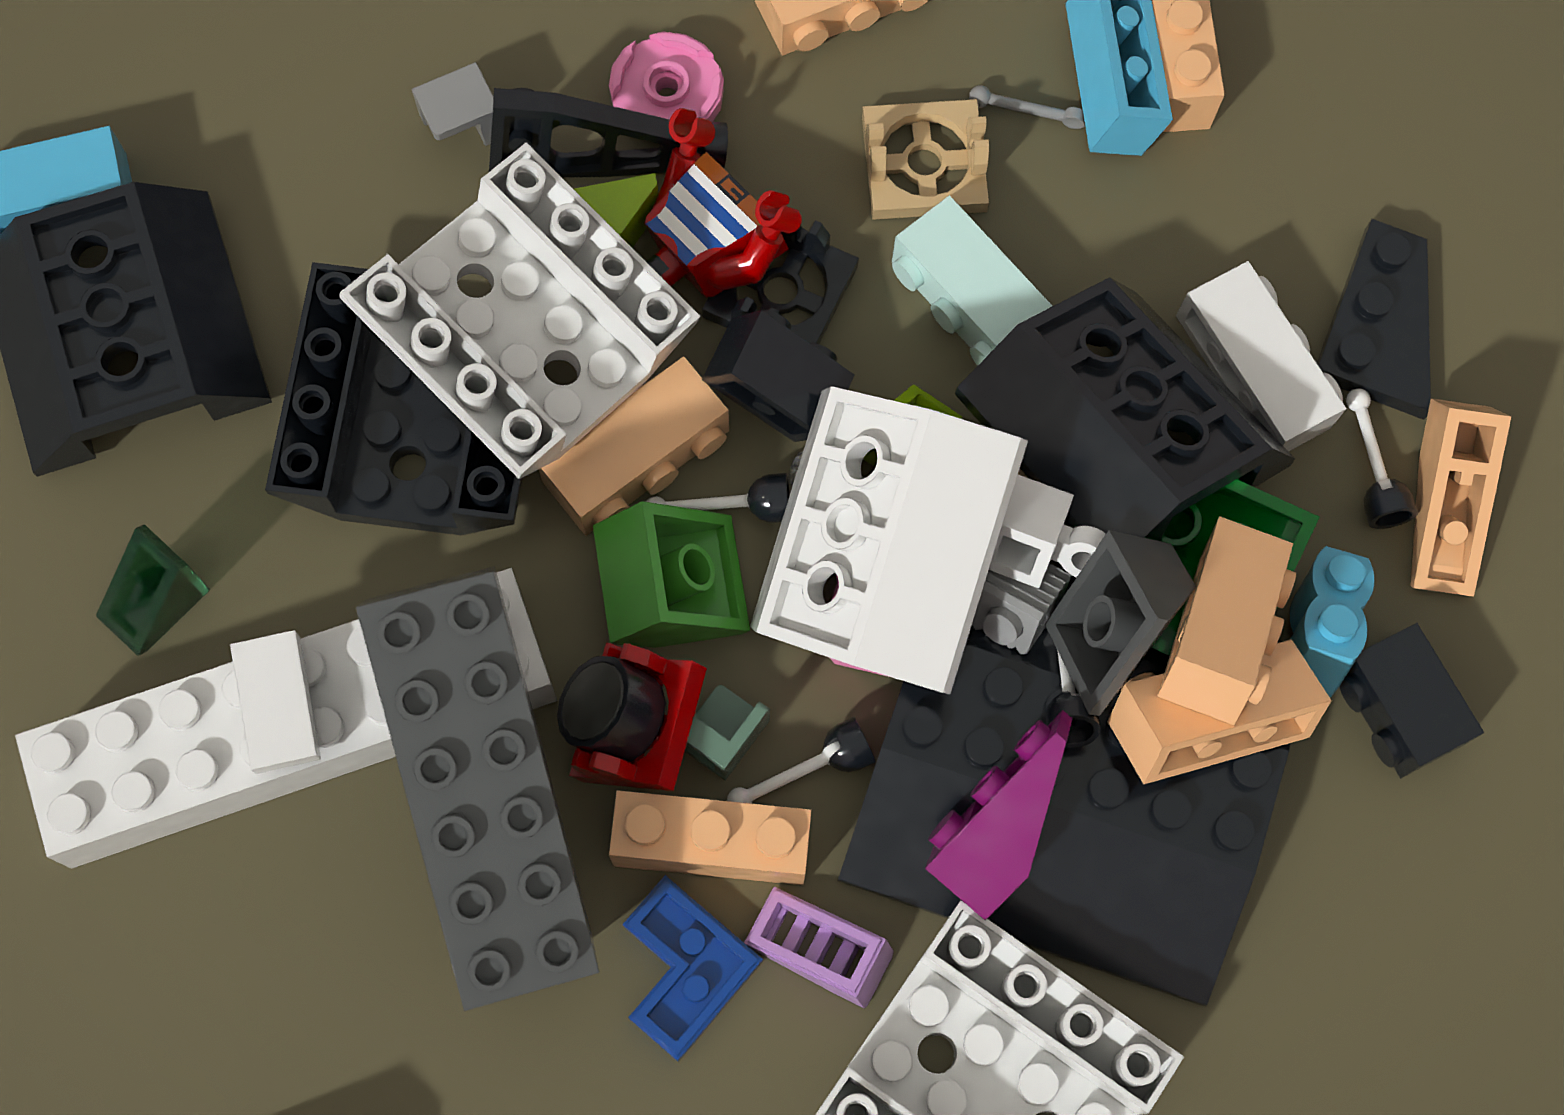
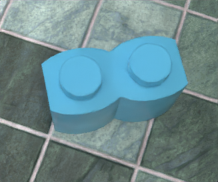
(1330, 615)

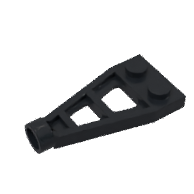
(531, 115)

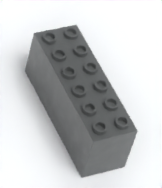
(478, 787)

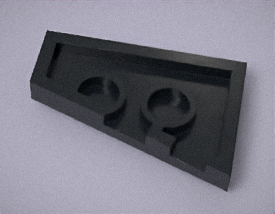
(1383, 322)

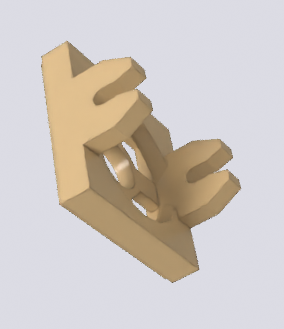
(961, 117)

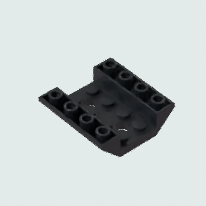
(155, 294)
(357, 412)
(1105, 420)

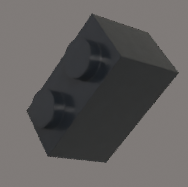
(774, 372)
(1408, 702)

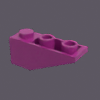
(995, 840)

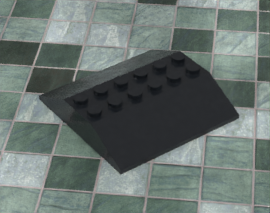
(1122, 868)

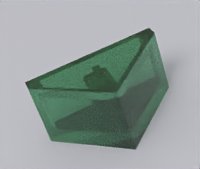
(149, 592)

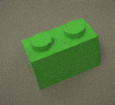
(669, 576)

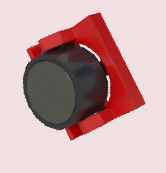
(617, 712)

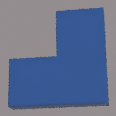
(704, 964)

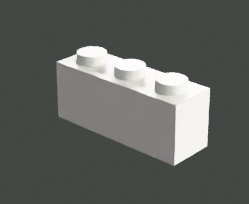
(1261, 355)

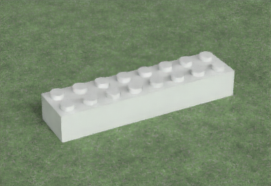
(183, 753)

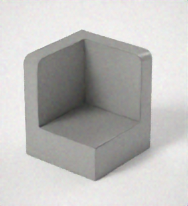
(456, 103)

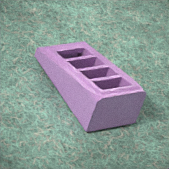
(868, 971)

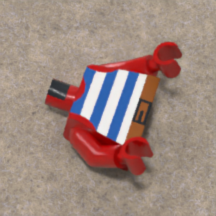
(709, 221)

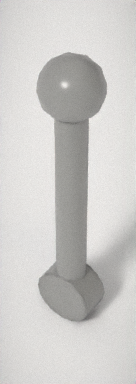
(1071, 117)

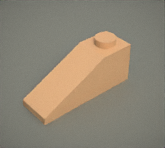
(1456, 494)

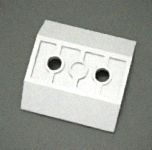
(557, 293)
(902, 541)
(1018, 1035)

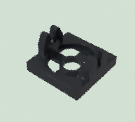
(837, 270)

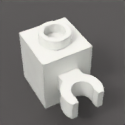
(1036, 533)

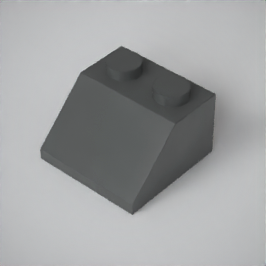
(1117, 613)

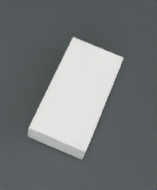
(275, 702)

